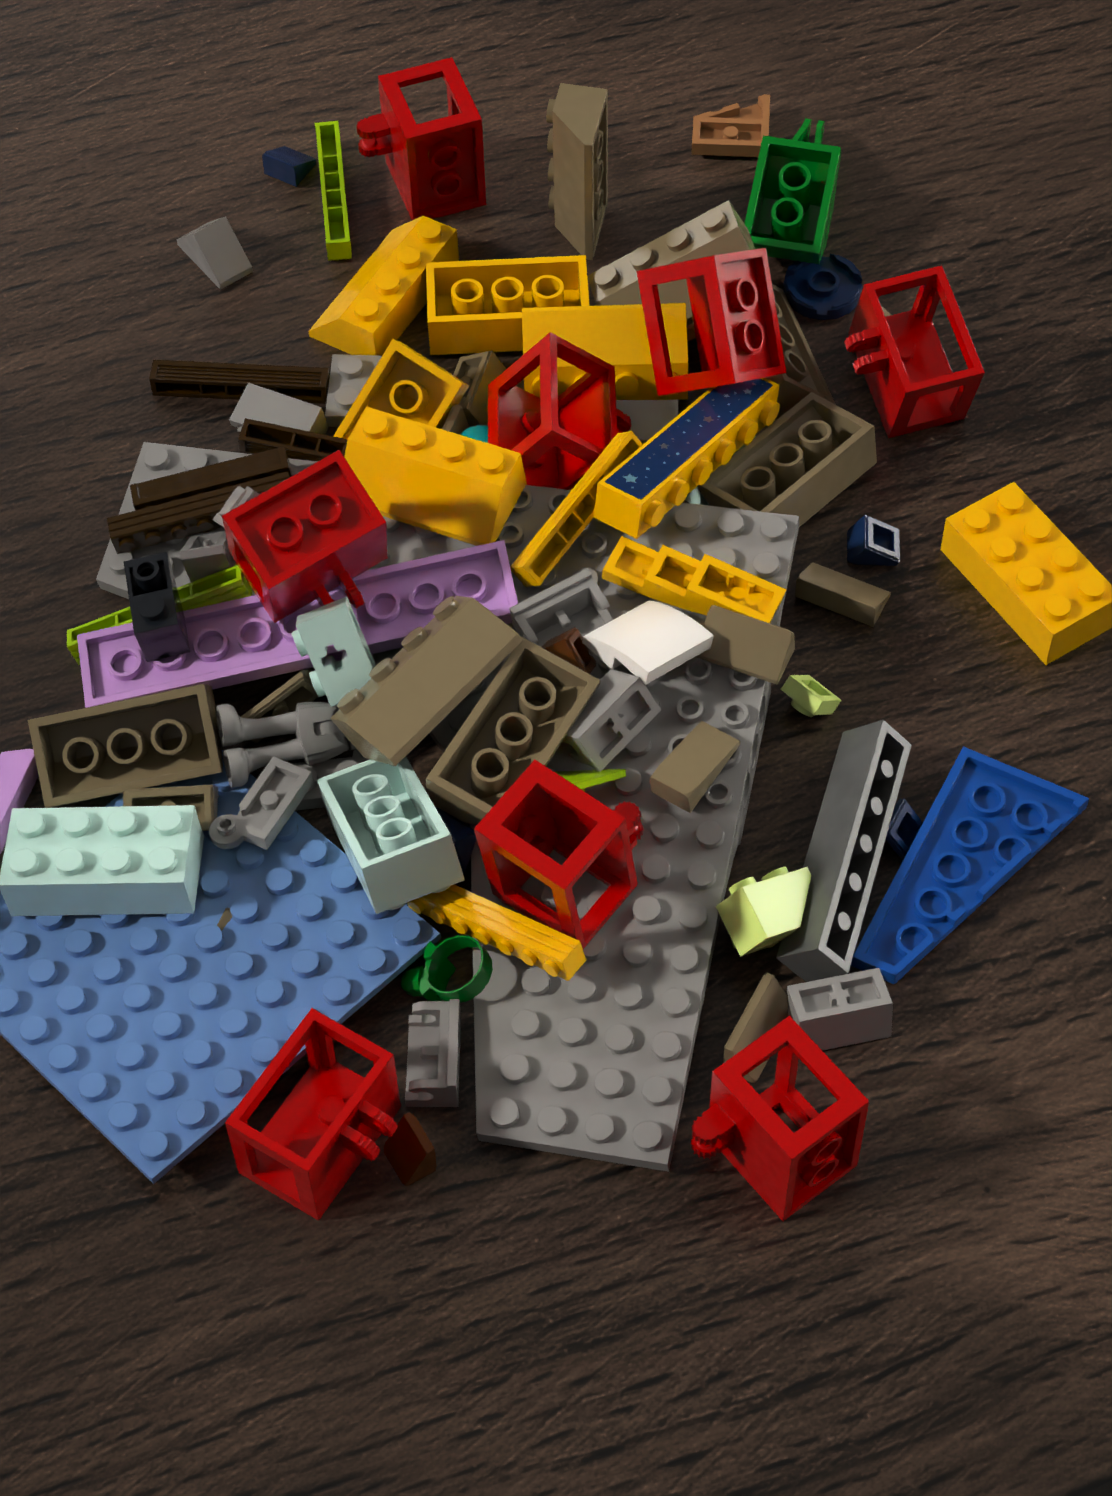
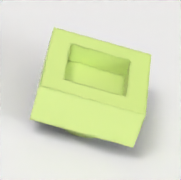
(810, 696)

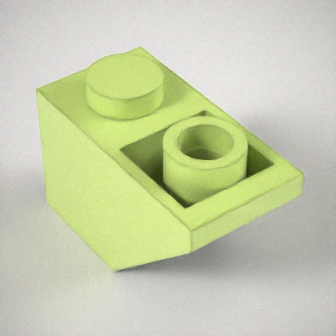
(766, 910)

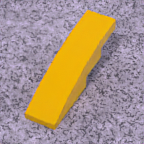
(690, 582)

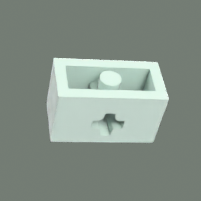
(335, 626)

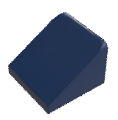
(287, 165)
(873, 543)

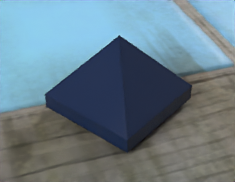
(903, 828)
(463, 839)

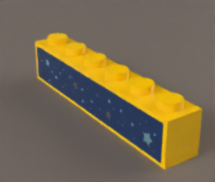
(684, 454)

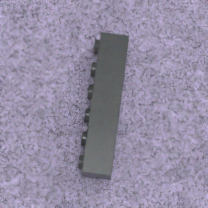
(846, 850)

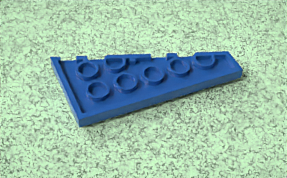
(969, 845)

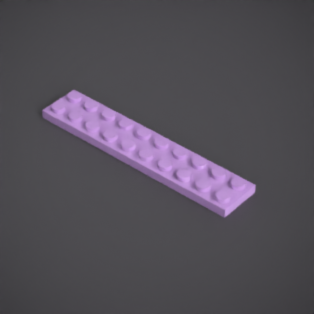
(242, 643)

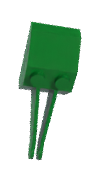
(794, 195)

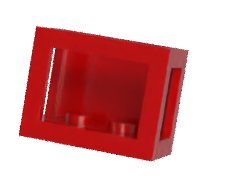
(431, 162)
(731, 320)
(905, 356)
(555, 433)
(307, 537)
(552, 814)
(323, 1122)
(742, 1125)

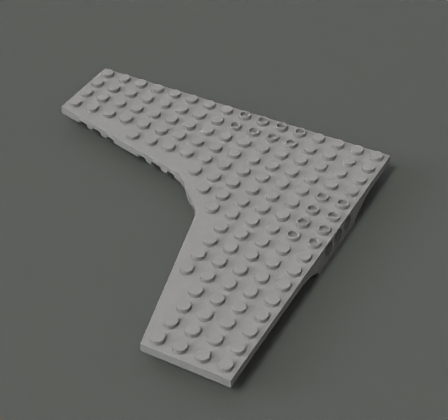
(607, 1055)

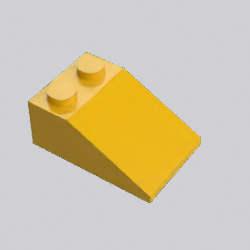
(406, 387)

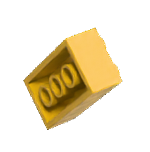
(480, 302)
(1029, 572)

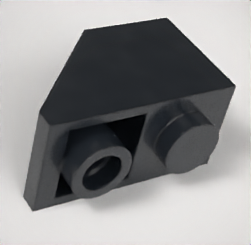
(156, 607)

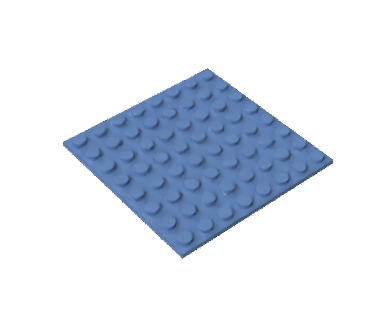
(171, 1020)

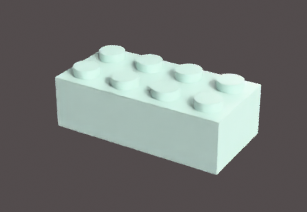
(390, 832)
(102, 860)

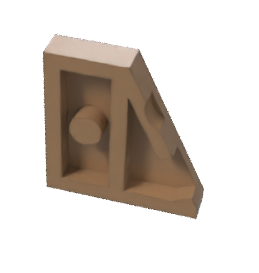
(732, 130)

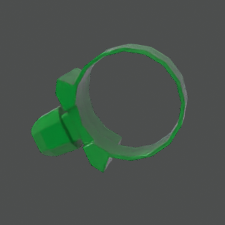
(432, 978)

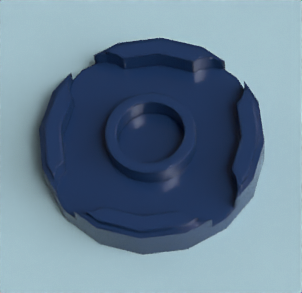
(823, 289)

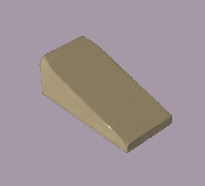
(693, 766)

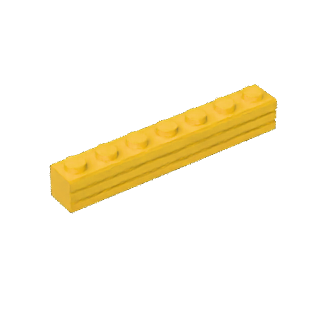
(571, 515)
(504, 930)

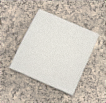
(649, 640)

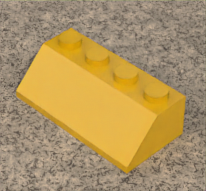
(386, 289)
(613, 335)
(435, 476)

